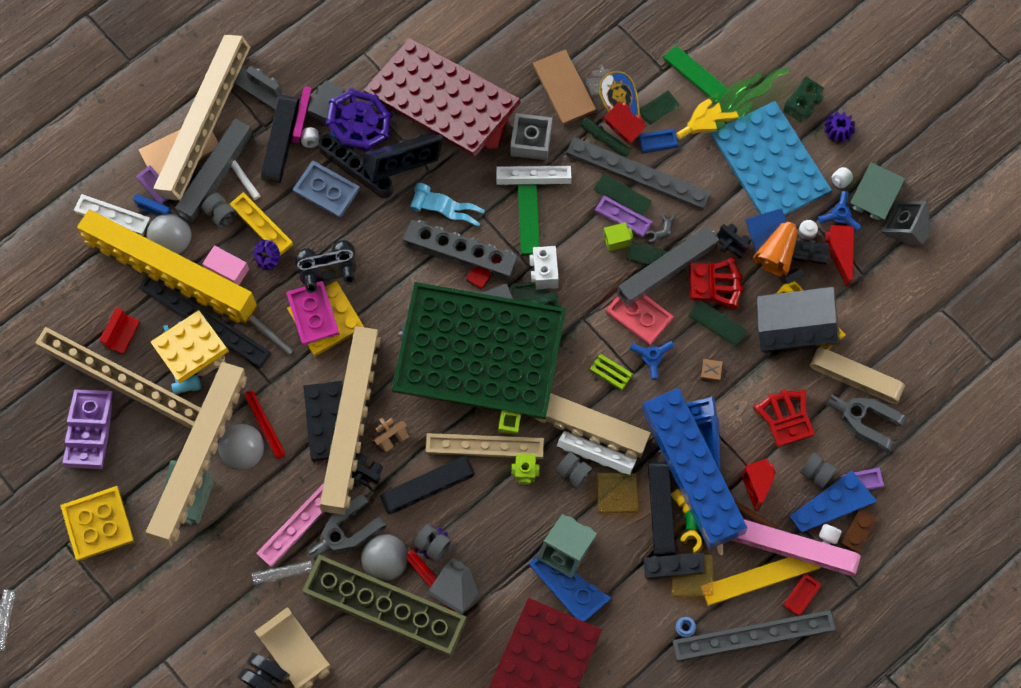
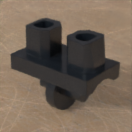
(731, 241)
(810, 252)
(371, 474)

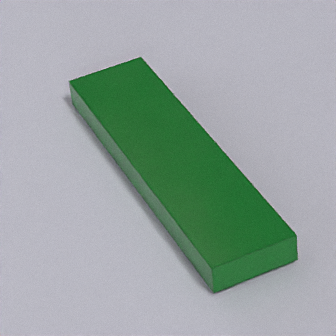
(694, 73)
(528, 218)

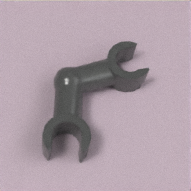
(666, 232)

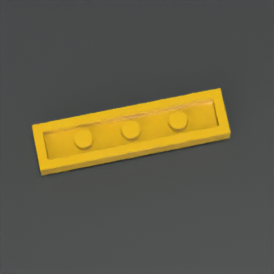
(260, 222)

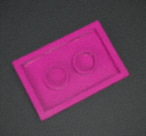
(312, 314)

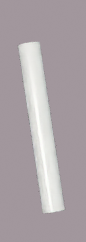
(244, 179)

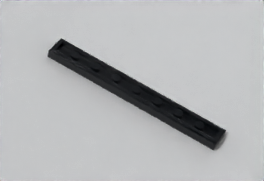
(185, 307)

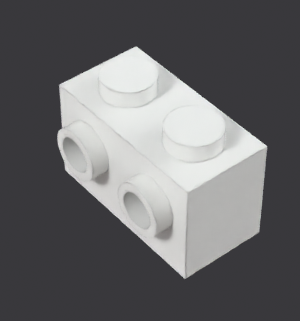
(545, 267)

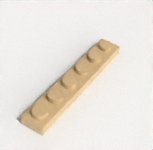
(483, 445)

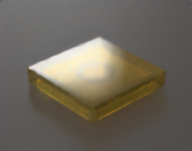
(617, 493)
(695, 584)

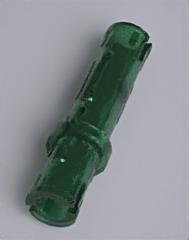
(599, 133)

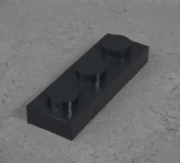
(674, 566)

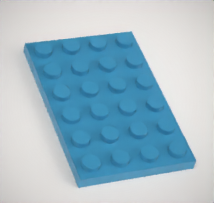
(771, 161)

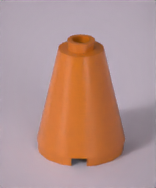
(778, 250)

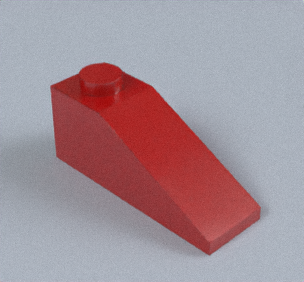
(841, 250)

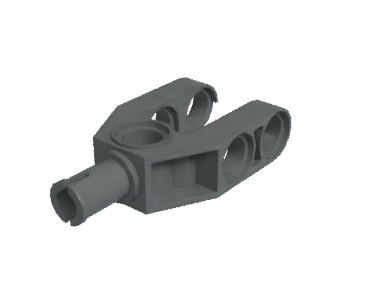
(861, 431)
(346, 544)

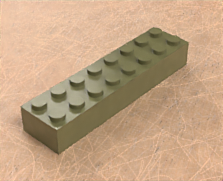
(384, 606)

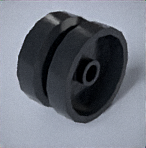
(265, 673)

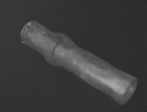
(274, 574)
(5, 615)

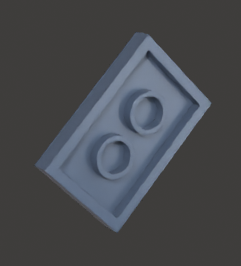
(326, 189)

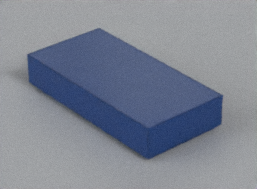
(658, 141)
(150, 205)

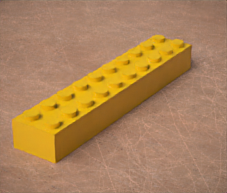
(168, 266)

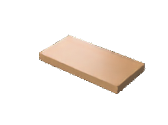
(158, 151)

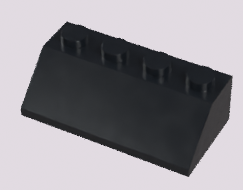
(402, 156)

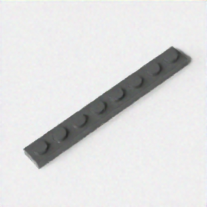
(638, 173)
(753, 635)

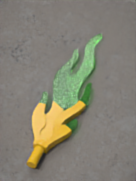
(727, 108)

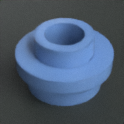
(685, 620)

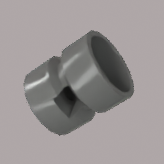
(216, 207)
(574, 470)
(818, 470)
(438, 544)

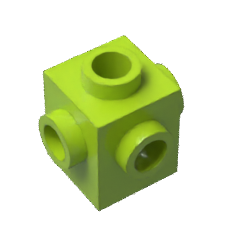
(525, 468)

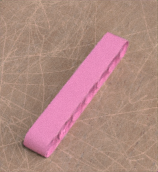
(800, 548)

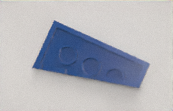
(836, 501)
(574, 593)

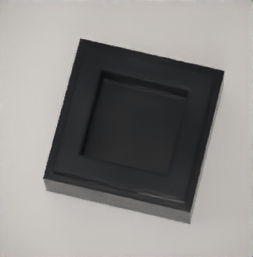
(792, 276)

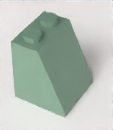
(877, 191)
(201, 495)
(566, 545)

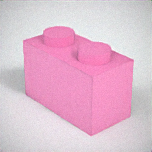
(226, 265)

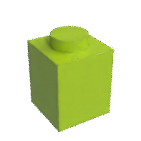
(617, 236)
(509, 423)

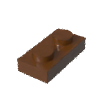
(858, 531)

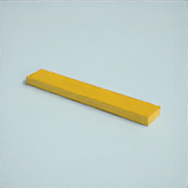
(758, 579)

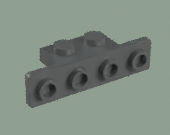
(259, 86)

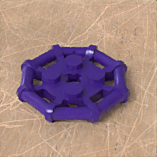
(363, 111)

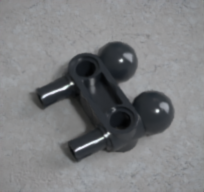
(326, 266)

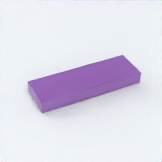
(619, 214)

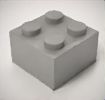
(531, 136)

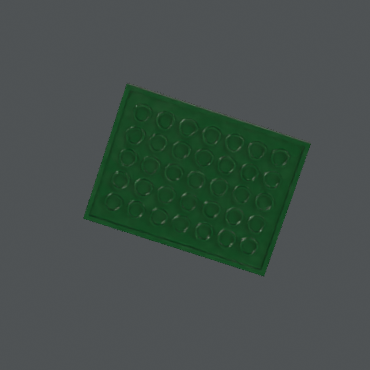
(479, 350)

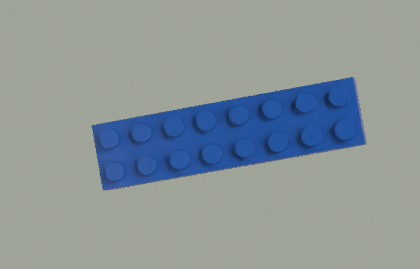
(694, 468)

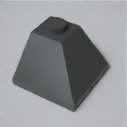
(908, 222)
(455, 586)

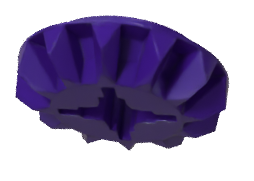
(271, 249)

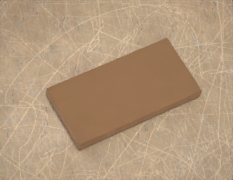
(564, 87)

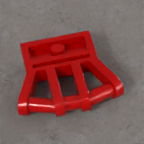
(703, 287)
(788, 429)

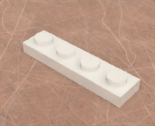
(534, 175)
(126, 218)
(596, 452)

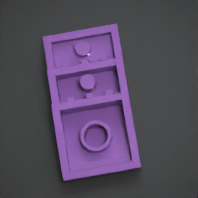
(88, 429)

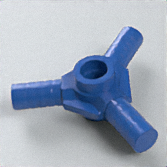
(840, 213)
(652, 356)

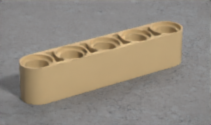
(857, 375)

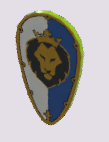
(619, 87)

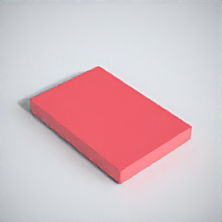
(643, 318)

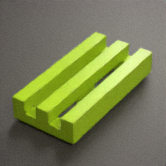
(593, 369)

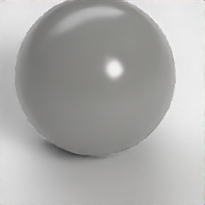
(170, 232)
(241, 446)
(384, 557)

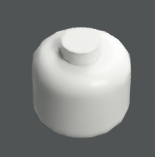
(309, 137)
(842, 177)
(808, 230)
(829, 534)

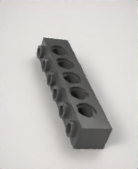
(466, 258)

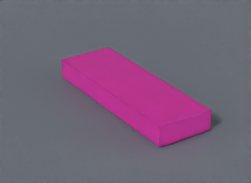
(301, 115)

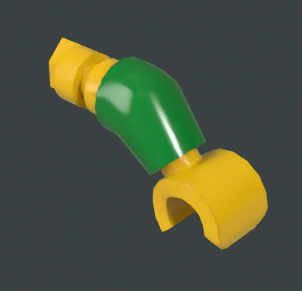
(691, 525)

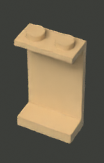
(293, 649)

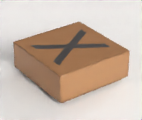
(711, 370)

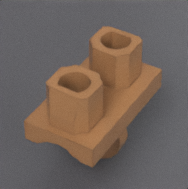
(383, 439)

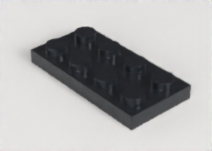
(322, 409)

